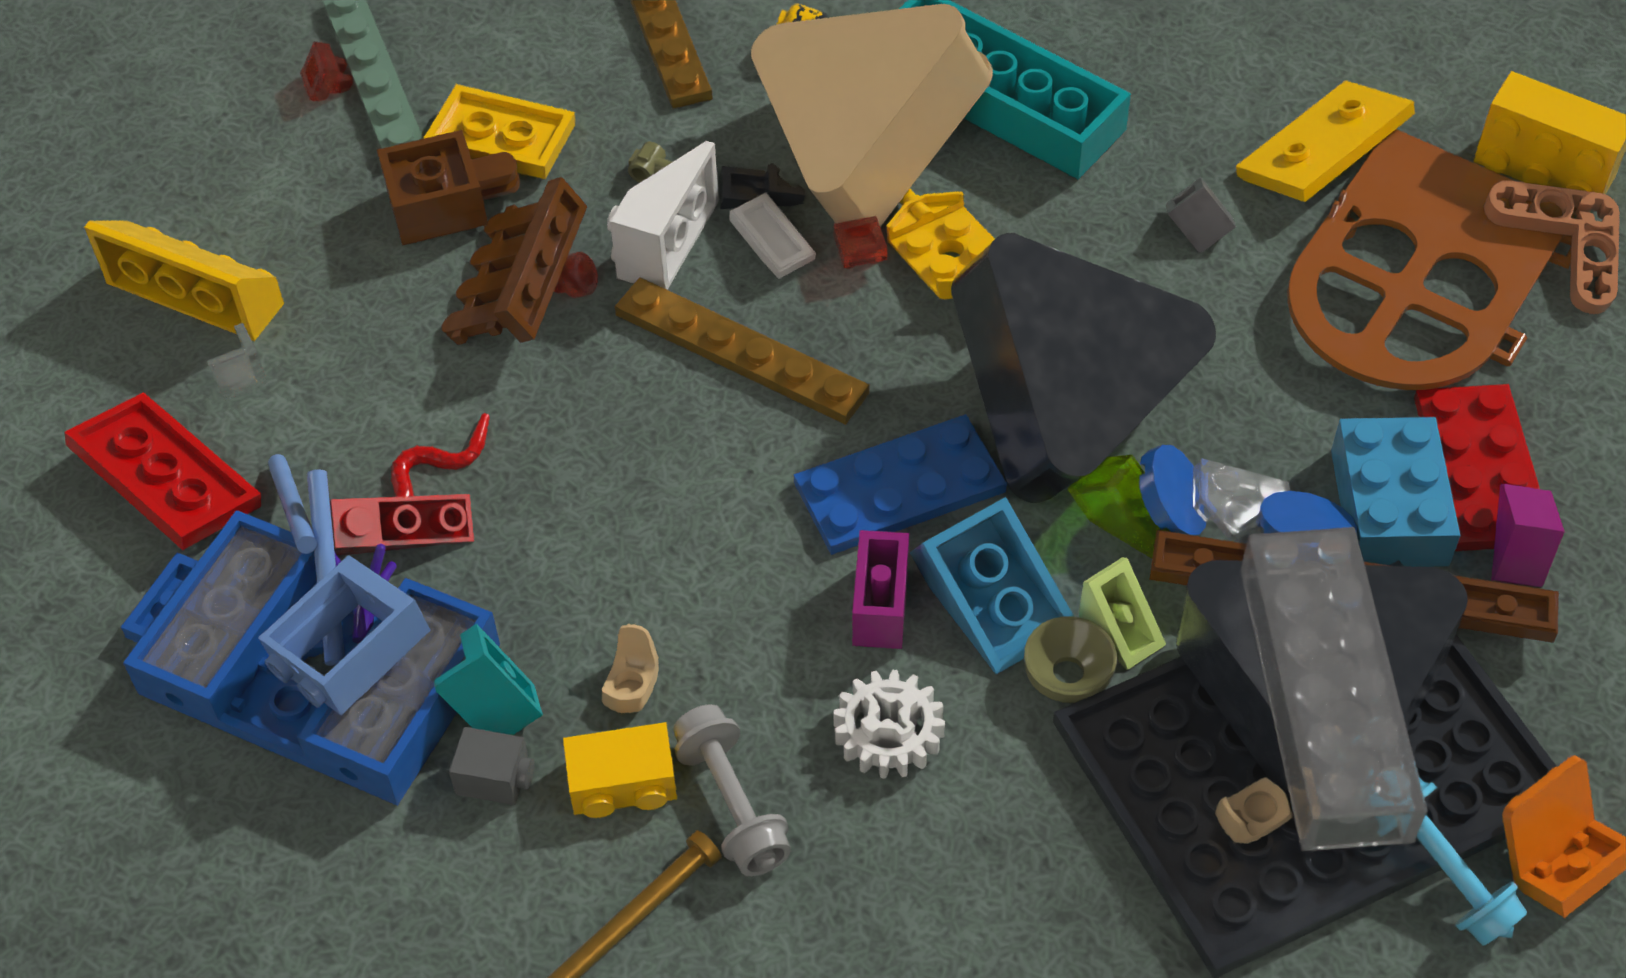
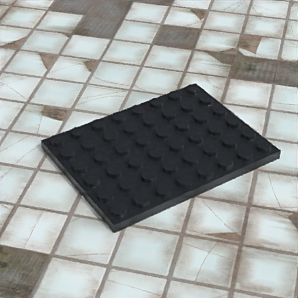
(1170, 756)

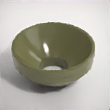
(1073, 641)

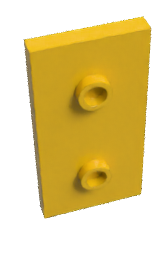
(1325, 140)

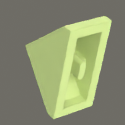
(1120, 608)

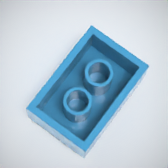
(1396, 489)

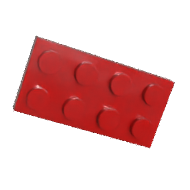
(1481, 452)
(162, 470)

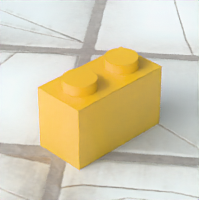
(620, 770)

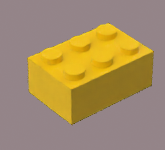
(1551, 137)

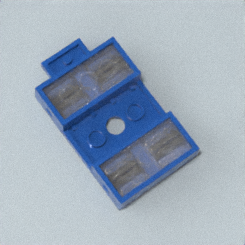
(206, 661)

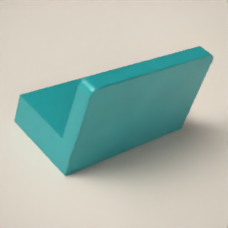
(489, 687)

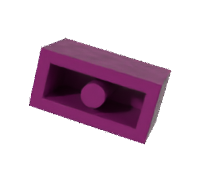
(880, 589)

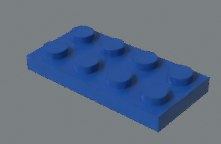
(899, 483)

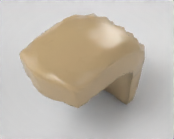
(632, 672)
(1254, 811)

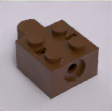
(440, 188)

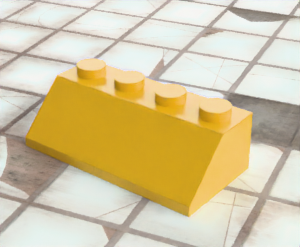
(184, 276)

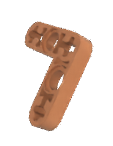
(1583, 229)

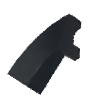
(743, 184)

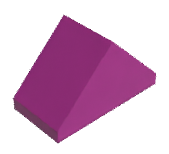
(1525, 535)

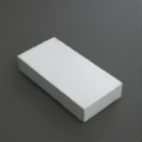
(772, 235)

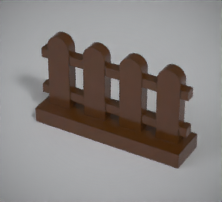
(533, 261)

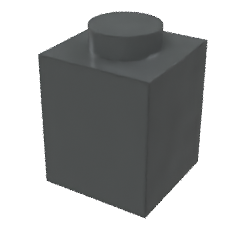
(491, 766)

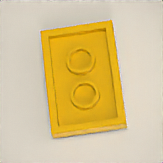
(506, 124)

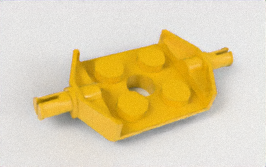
(931, 227)

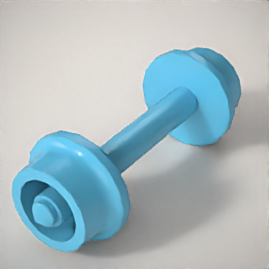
(1491, 913)

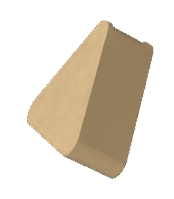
(870, 99)

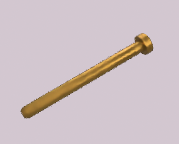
(700, 851)

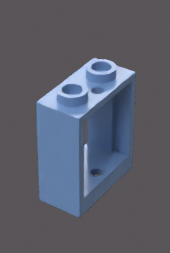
(320, 612)

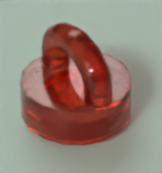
(577, 276)

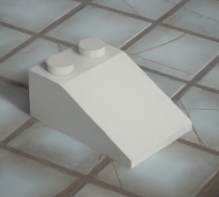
(664, 217)

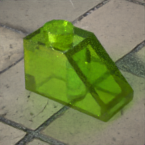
(1115, 504)

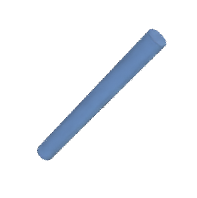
(292, 504)
(324, 553)

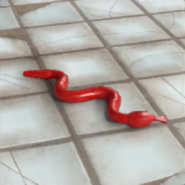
(436, 457)

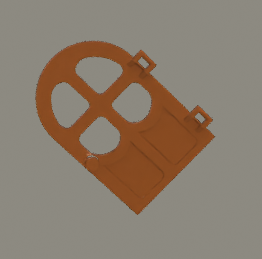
(1441, 209)

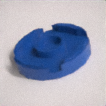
(1169, 490)
(1301, 512)

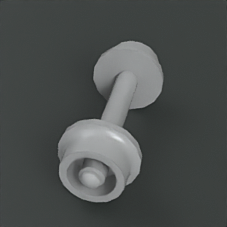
(756, 842)

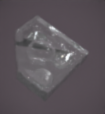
(1232, 497)

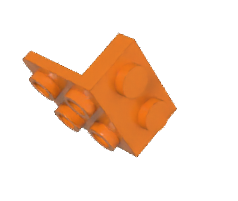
(1556, 843)

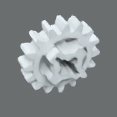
(889, 723)

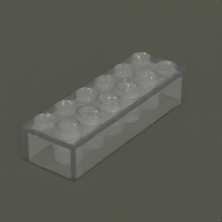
(1331, 690)

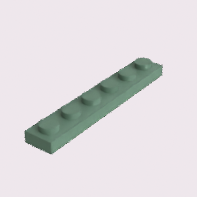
(372, 72)

